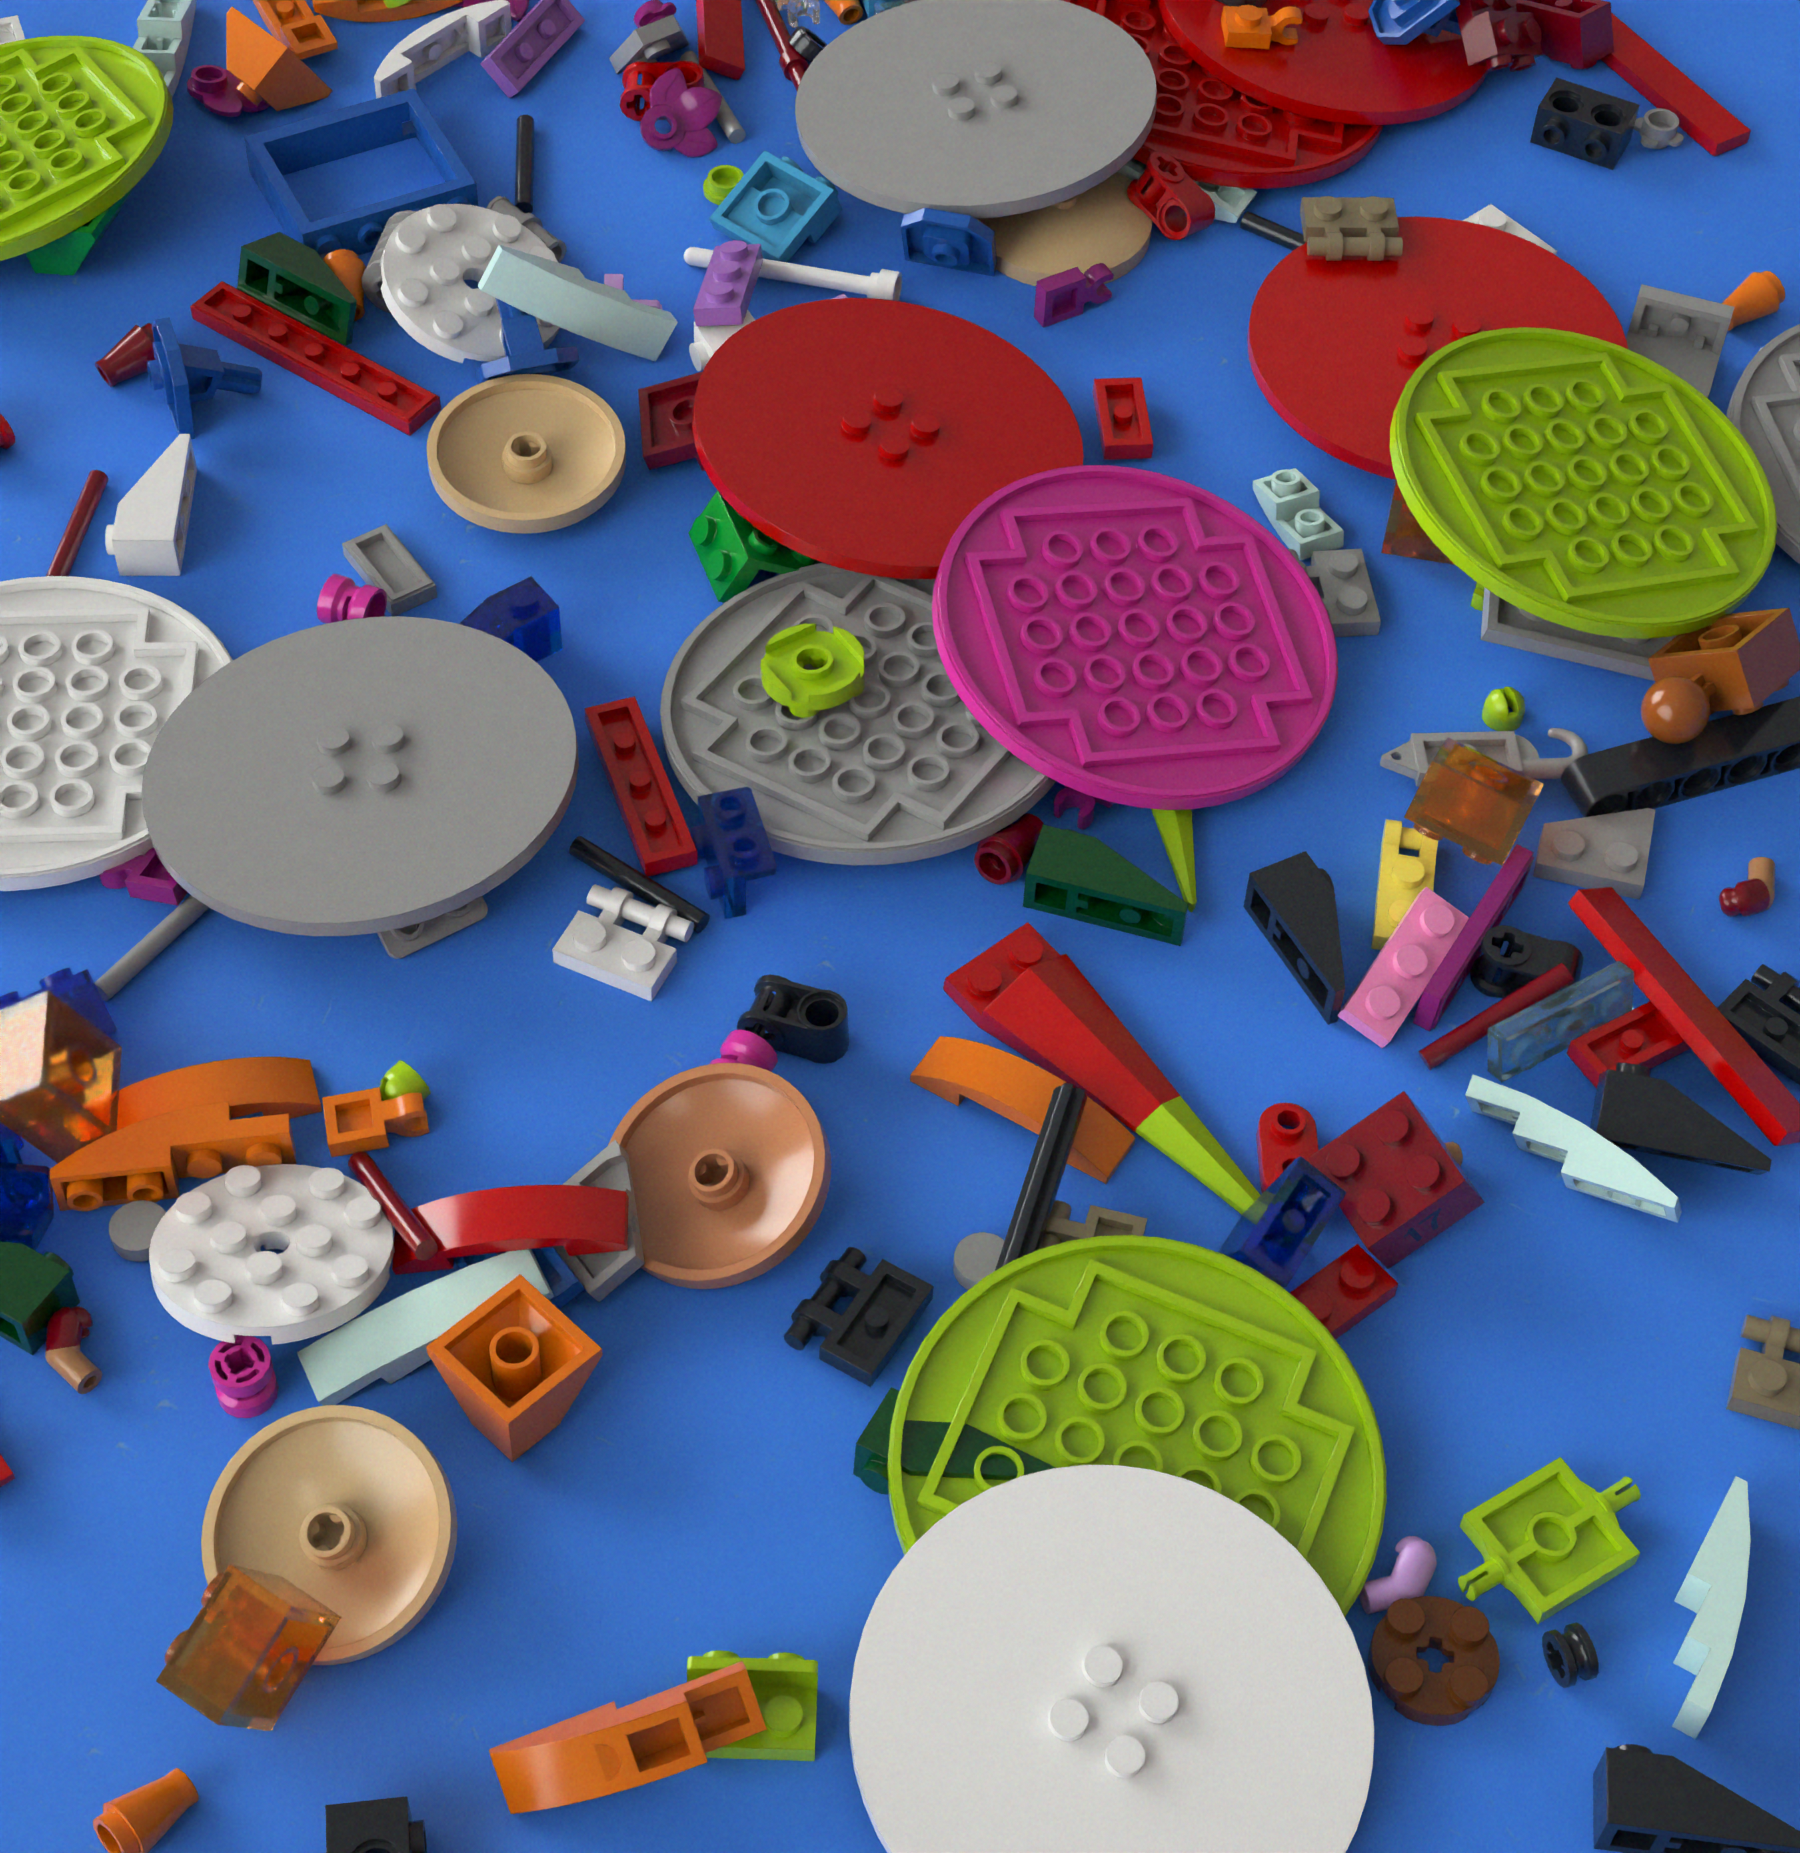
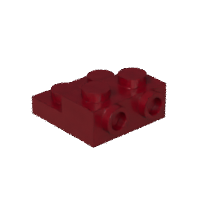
(1498, 34)
(667, 421)

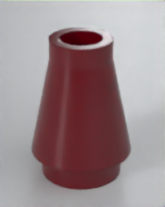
(128, 356)
(1007, 852)

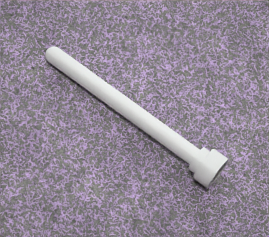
(881, 285)

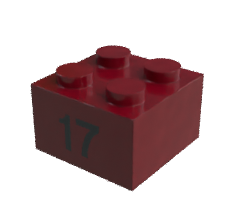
(1397, 1180)

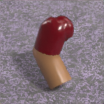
(1753, 894)
(63, 1348)

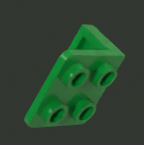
(736, 550)

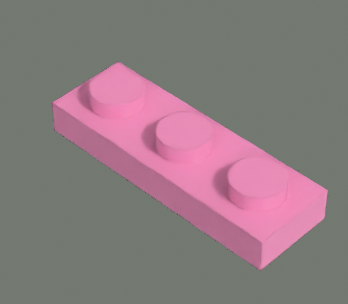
(1403, 967)

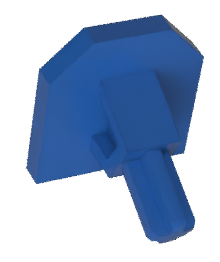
(1403, 20)
(949, 241)
(524, 349)
(193, 375)

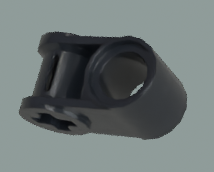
(1523, 960)
(798, 1019)

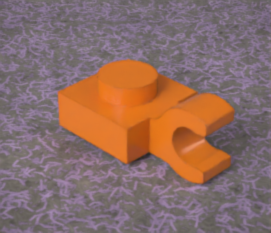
(1253, 28)
(363, 1120)

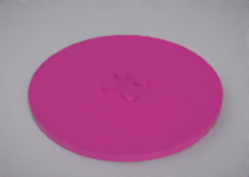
(1134, 637)

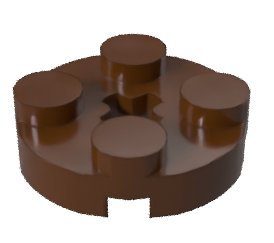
(1442, 1625)

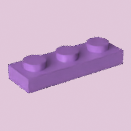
(531, 44)
(728, 284)

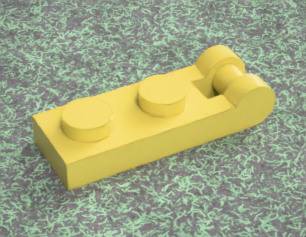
(1400, 877)

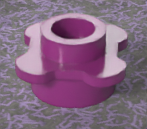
(653, 11)

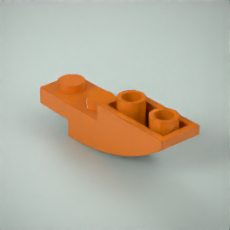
(154, 1153)
(628, 1745)

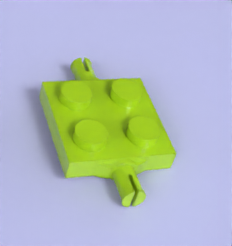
(1549, 1539)

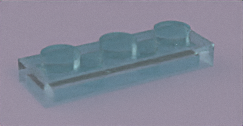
(1557, 1020)

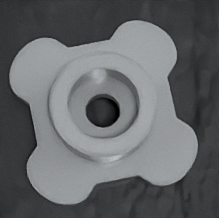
(1659, 129)

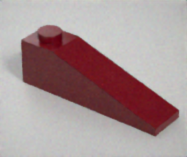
(1573, 29)

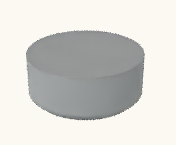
(133, 1229)
(976, 1258)

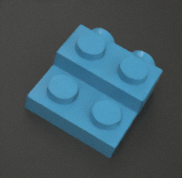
(777, 207)

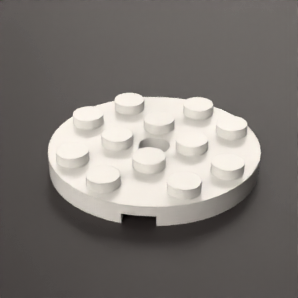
(426, 272)
(223, 1285)

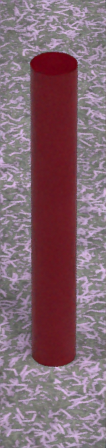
(78, 524)
(1478, 1026)
(393, 1206)

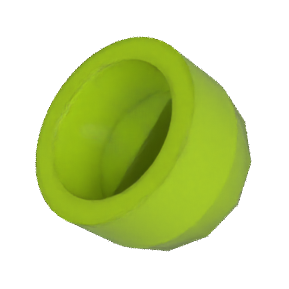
(1496, 712)
(402, 1080)

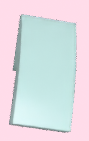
(1295, 513)

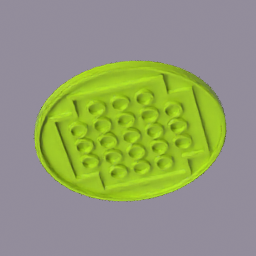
(74, 133)
(1583, 482)
(1159, 1366)

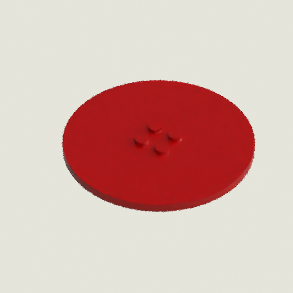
(1335, 68)
(1222, 132)
(1349, 333)
(873, 429)

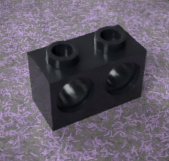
(1584, 123)

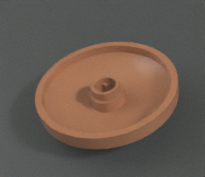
(724, 1173)

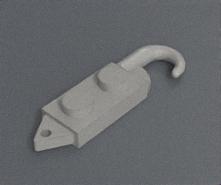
(1515, 751)

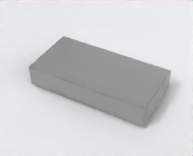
(388, 565)

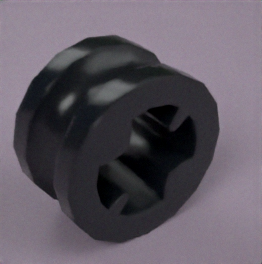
(1570, 1655)

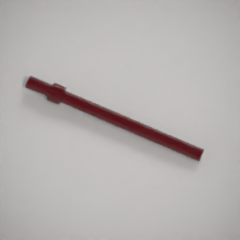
(791, 61)

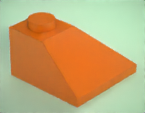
(268, 67)
(515, 1366)

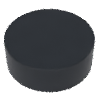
(806, 43)

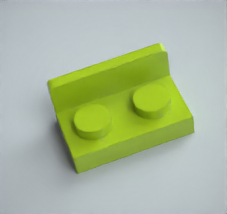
(787, 1700)

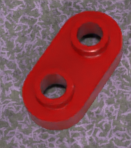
(1281, 1146)

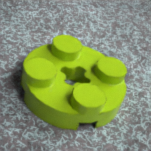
(813, 690)

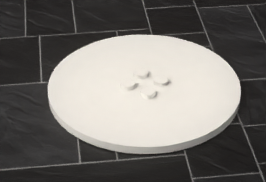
(81, 701)
(1109, 1678)

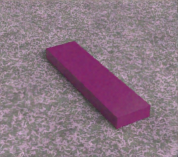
(1467, 946)

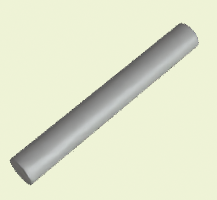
(725, 116)
(149, 947)

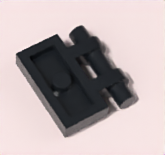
(1766, 1020)
(873, 1323)

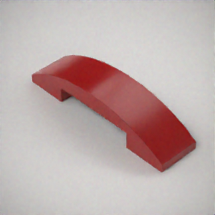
(518, 1219)

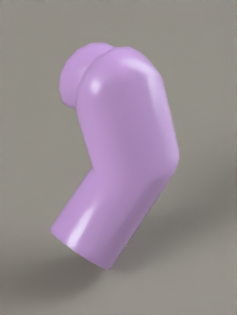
(1408, 1578)

